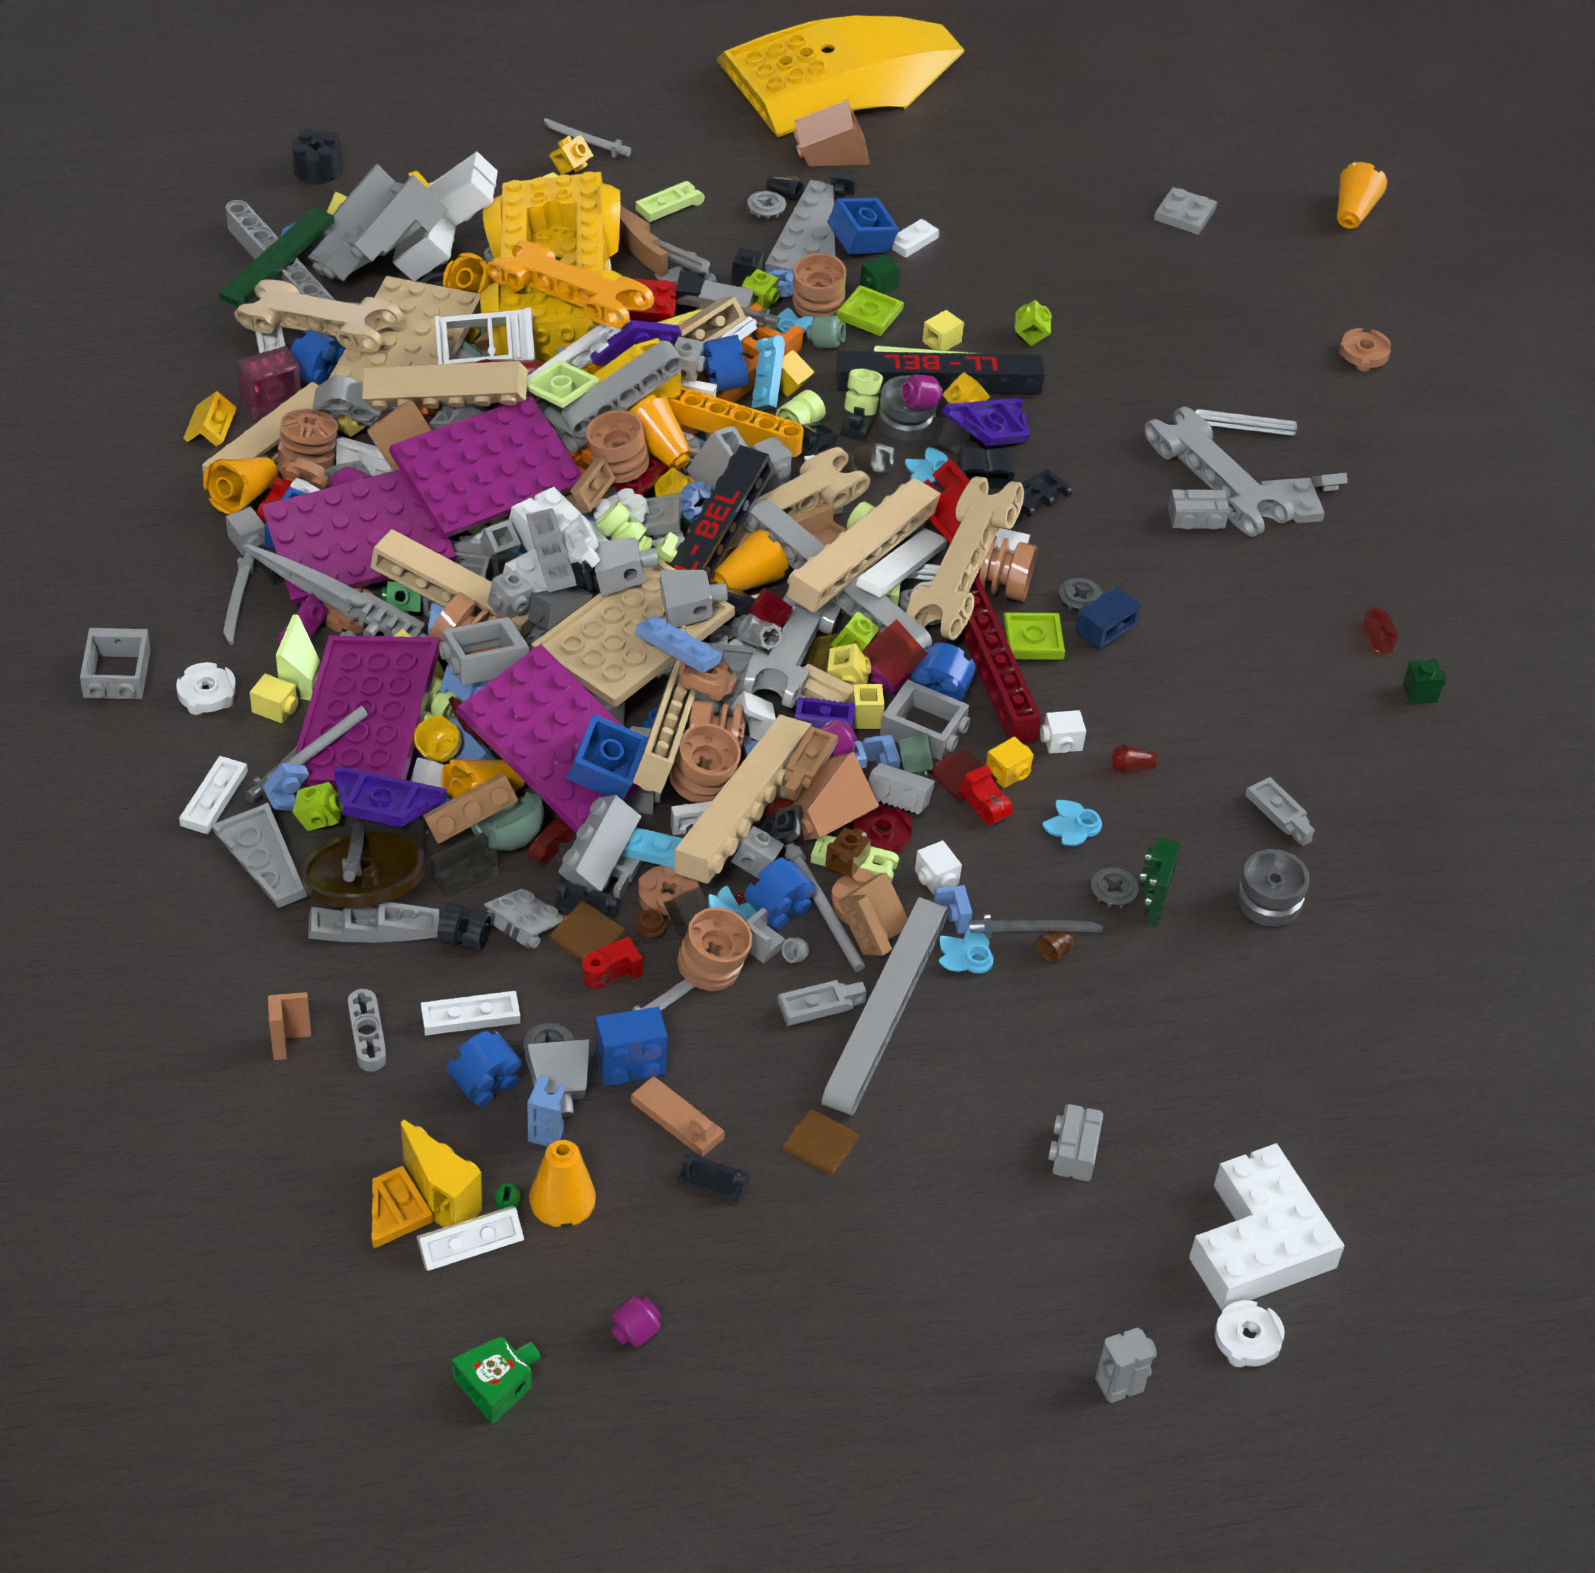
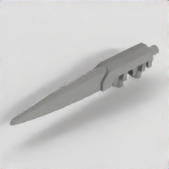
(353, 604)

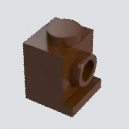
(851, 846)

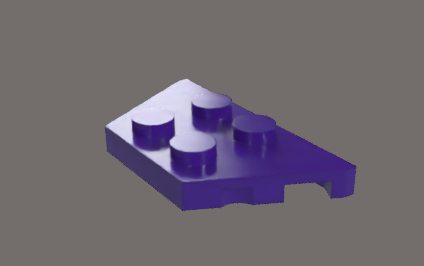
(635, 333)
(991, 420)
(384, 797)

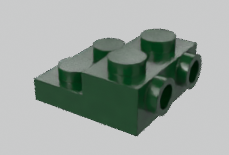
(1158, 876)

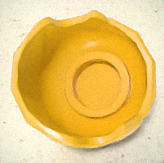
(437, 739)

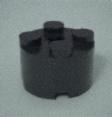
(317, 156)

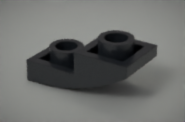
(784, 824)

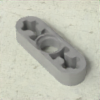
(376, 1038)

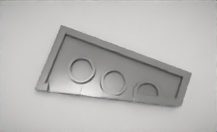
(262, 851)

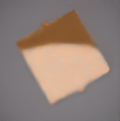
(586, 931)
(821, 1141)

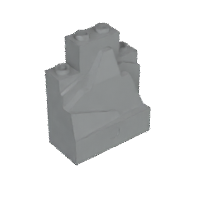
(374, 222)

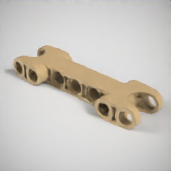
(350, 323)
(818, 484)
(980, 520)

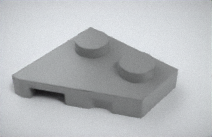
(1303, 498)

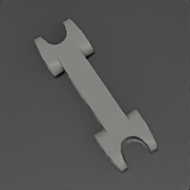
(1193, 445)
(782, 668)

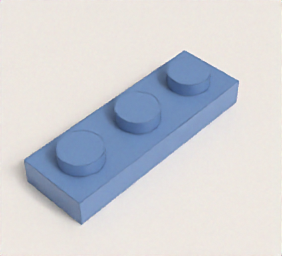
(678, 644)

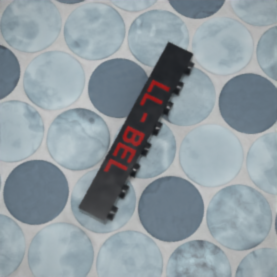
(993, 371)
(724, 511)

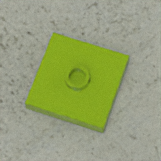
(870, 310)
(1034, 635)

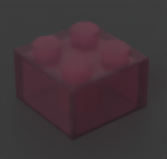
(267, 380)

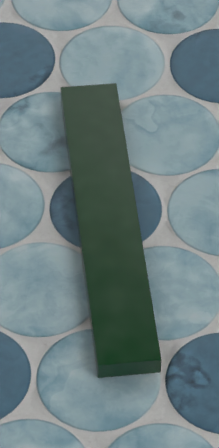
(277, 256)

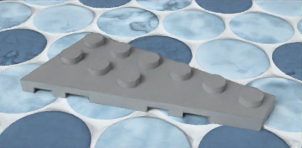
(806, 229)

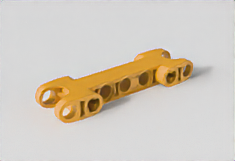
(597, 295)

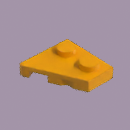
(396, 1207)

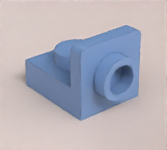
(882, 750)
(283, 785)
(958, 903)

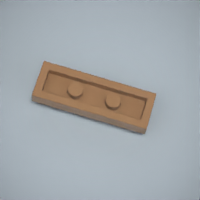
(470, 807)

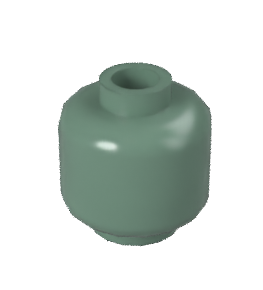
(826, 332)

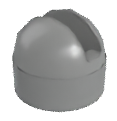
(793, 947)

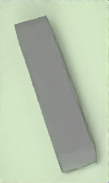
(624, 387)

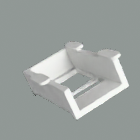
(518, 334)

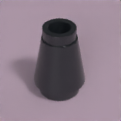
(786, 186)

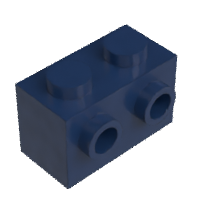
(1108, 617)

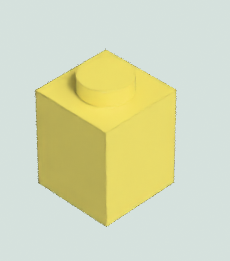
(943, 331)
(273, 698)
(868, 706)

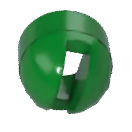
(515, 1196)

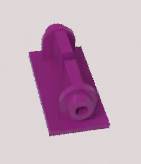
(311, 615)

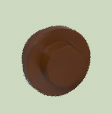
(651, 924)

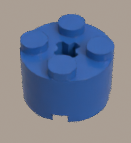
(316, 356)
(725, 363)
(945, 671)
(781, 891)
(484, 1068)

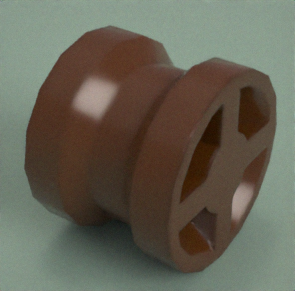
(1054, 944)

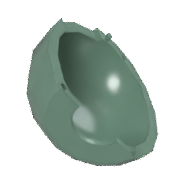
(513, 825)

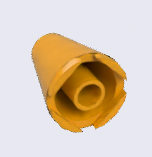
(1358, 193)
(467, 274)
(662, 431)
(238, 481)
(753, 563)
(466, 774)
(562, 1186)

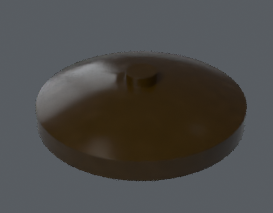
(388, 864)

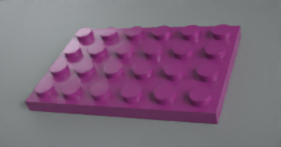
(485, 465)
(342, 524)
(392, 685)
(535, 723)

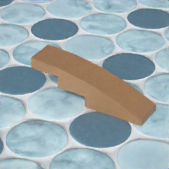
(641, 243)

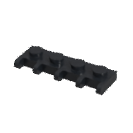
(1041, 490)

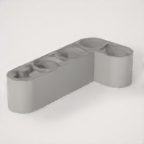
(344, 396)

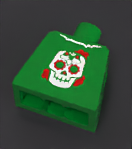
(495, 1375)

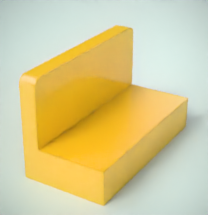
(211, 419)

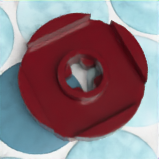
(896, 821)

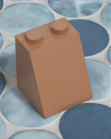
(831, 137)
(835, 797)

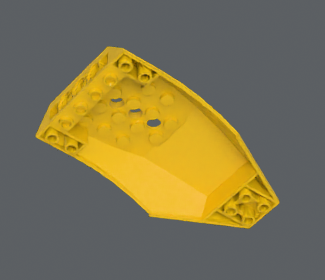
(872, 65)

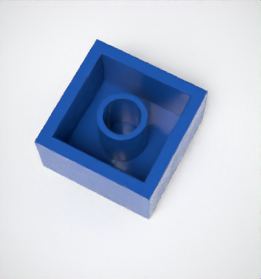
(863, 225)
(607, 757)
(631, 1046)

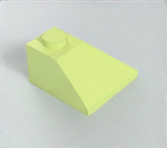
(561, 383)
(298, 659)

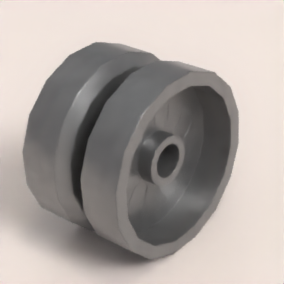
(897, 418)
(1272, 887)

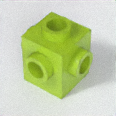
(764, 287)
(1033, 322)
(317, 806)

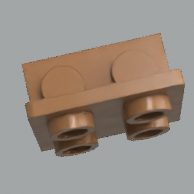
(396, 427)
(874, 915)

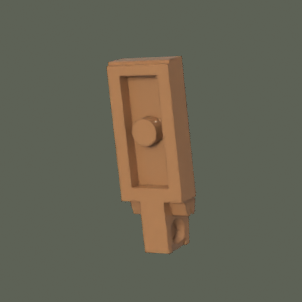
(808, 761)

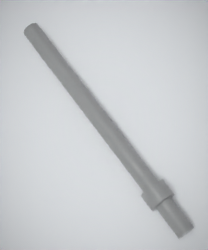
(798, 857)

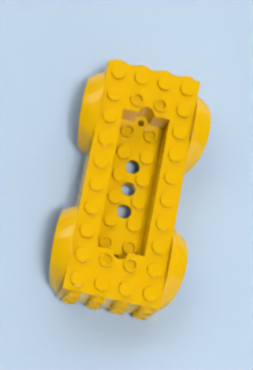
(574, 220)

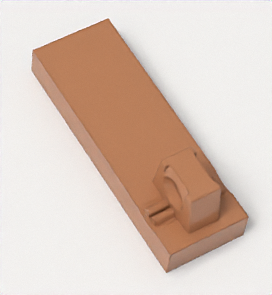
(677, 1116)

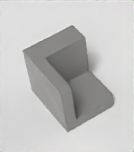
(764, 939)

